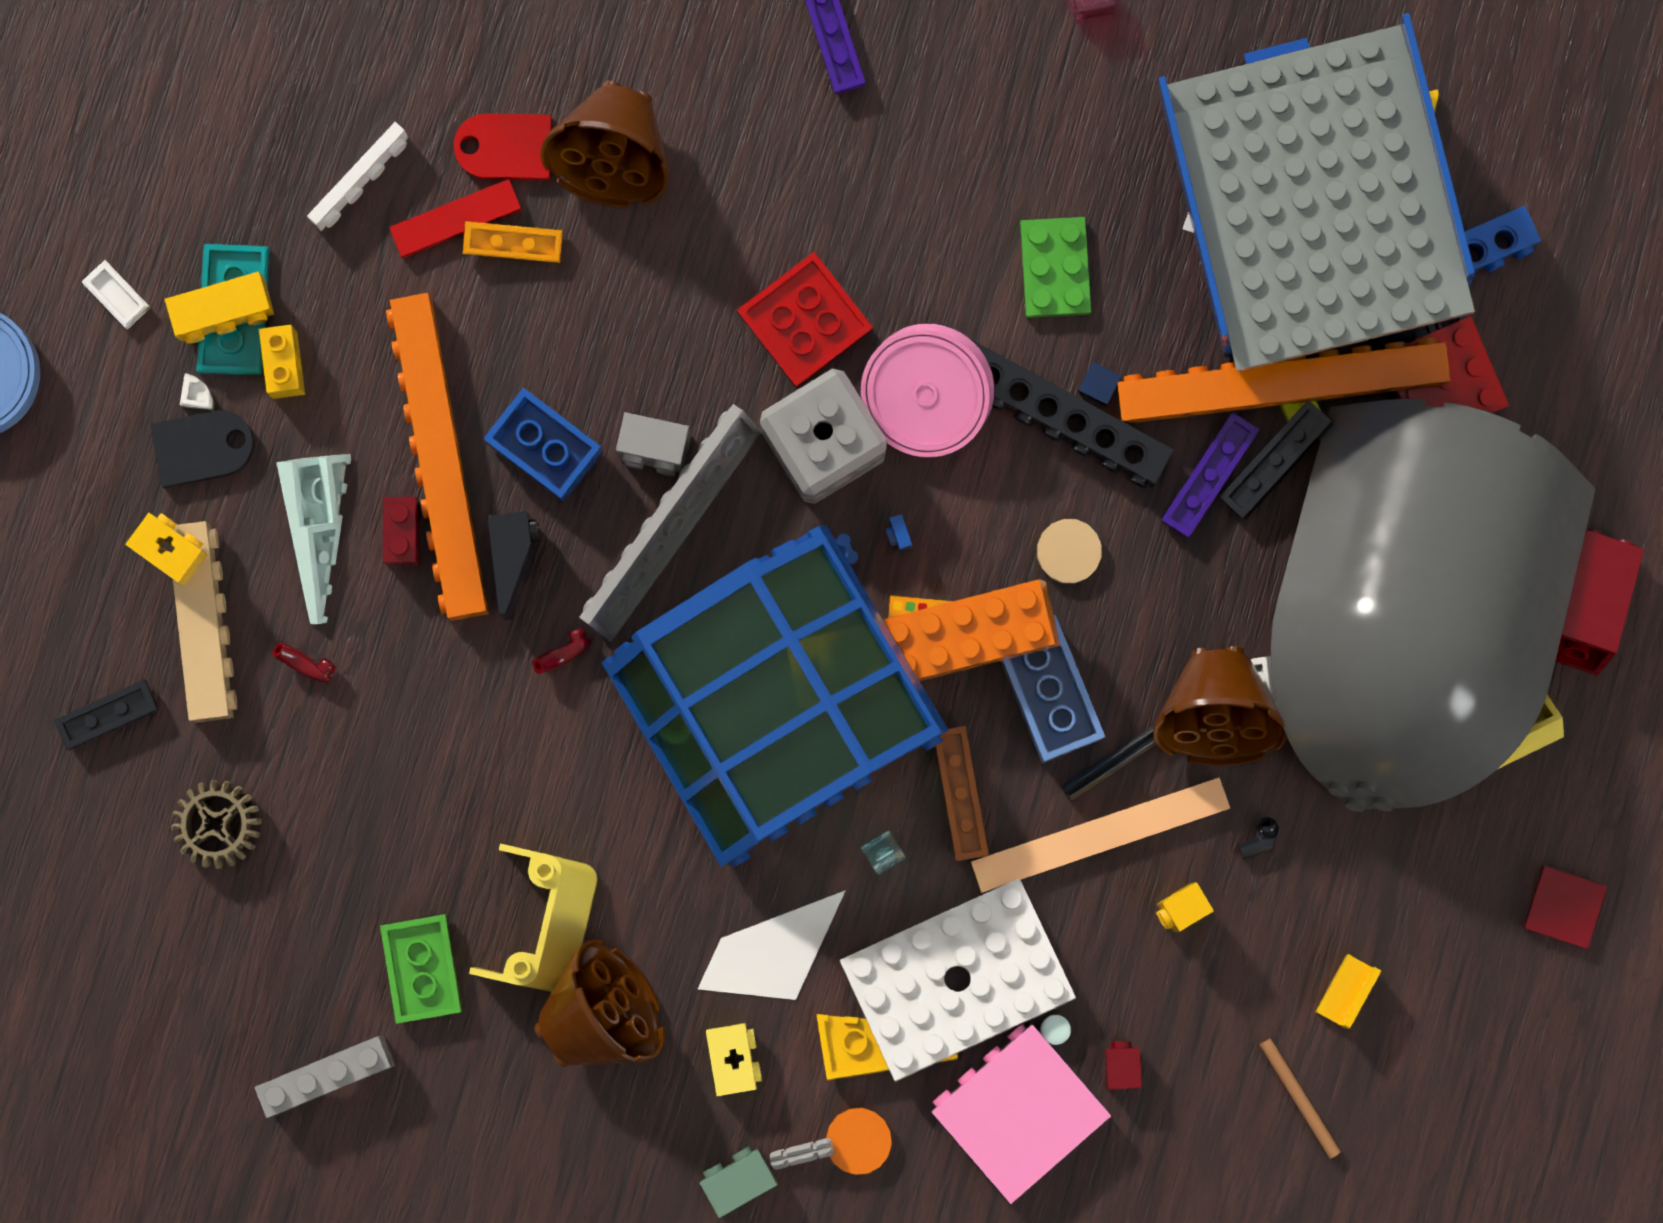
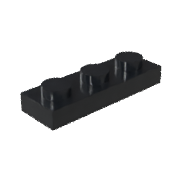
(106, 715)

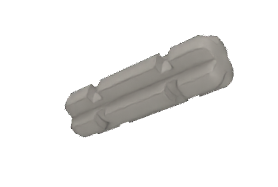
(802, 1153)

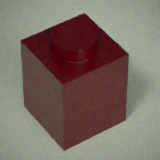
(1122, 1066)

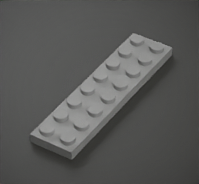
(671, 523)

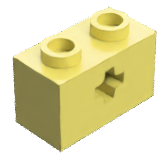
(720, 1044)

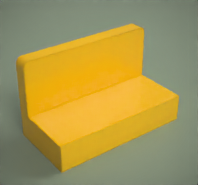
(1348, 991)

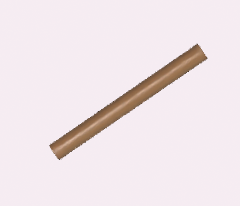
(1300, 1098)

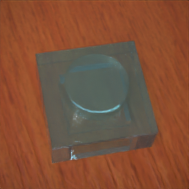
(883, 852)

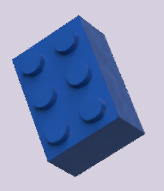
(543, 445)

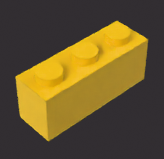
(220, 307)

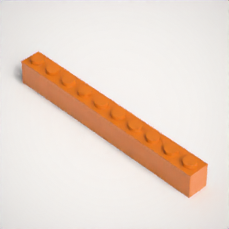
(1284, 382)
(438, 456)

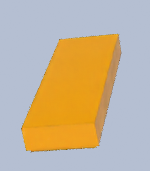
(512, 242)

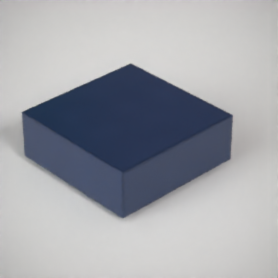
(1099, 383)

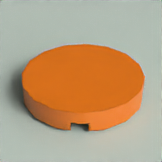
(859, 1140)

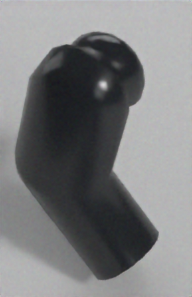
(1263, 840)

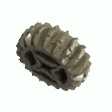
(204, 833)

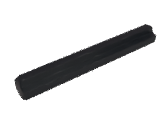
(1109, 764)

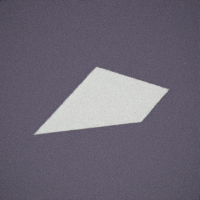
(772, 955)

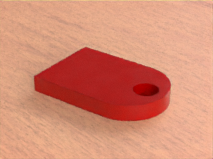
(507, 146)

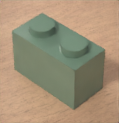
(738, 1182)

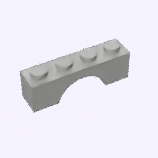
(324, 1076)

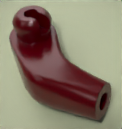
(563, 654)
(303, 663)

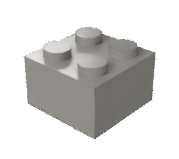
(653, 444)

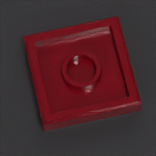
(1565, 907)

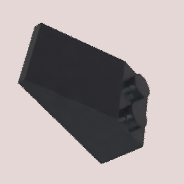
(513, 551)

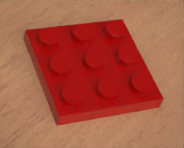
(805, 320)
(1470, 370)

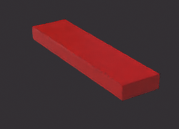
(449, 220)

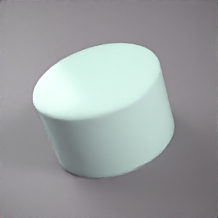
(1055, 1029)

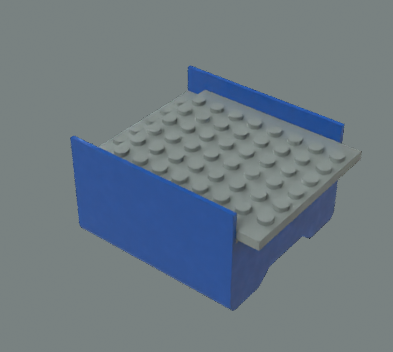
(1319, 196)

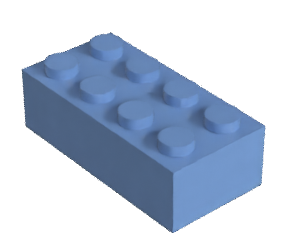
(1053, 700)

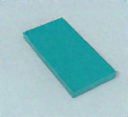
(239, 350)

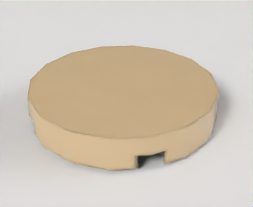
(1069, 551)

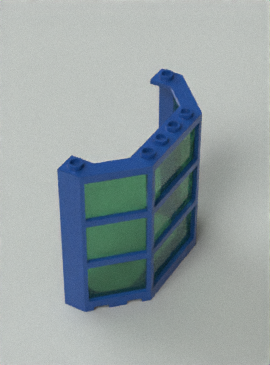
(773, 694)

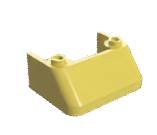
(563, 923)

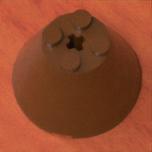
(609, 149)
(1219, 711)
(601, 1011)

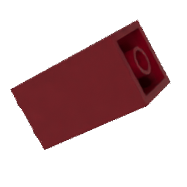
(1598, 602)

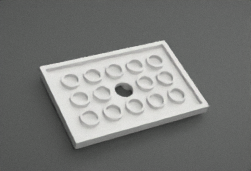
(925, 1021)

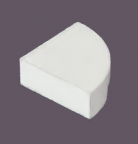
(196, 394)

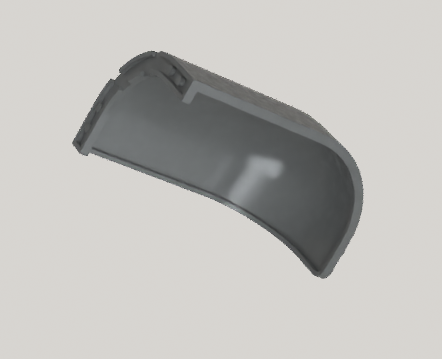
(1423, 599)

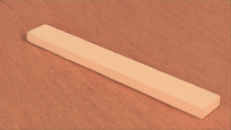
(1100, 835)

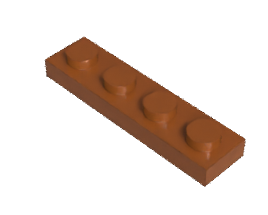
(961, 795)

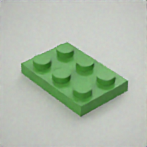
(1055, 267)
(421, 968)

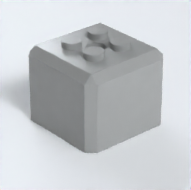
(827, 465)

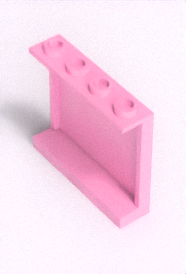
(1019, 1112)

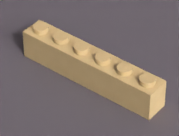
(203, 634)

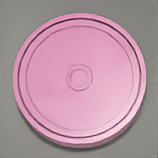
(928, 389)

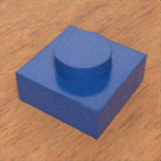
(898, 533)

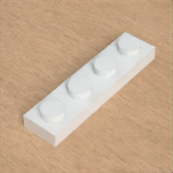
(367, 168)

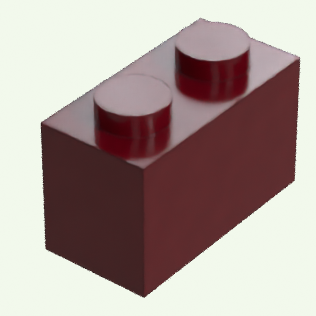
(401, 531)

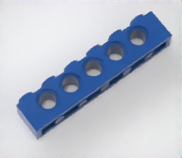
(1515, 226)

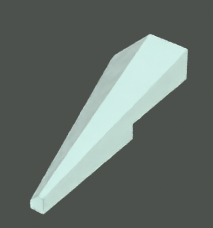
(312, 502)

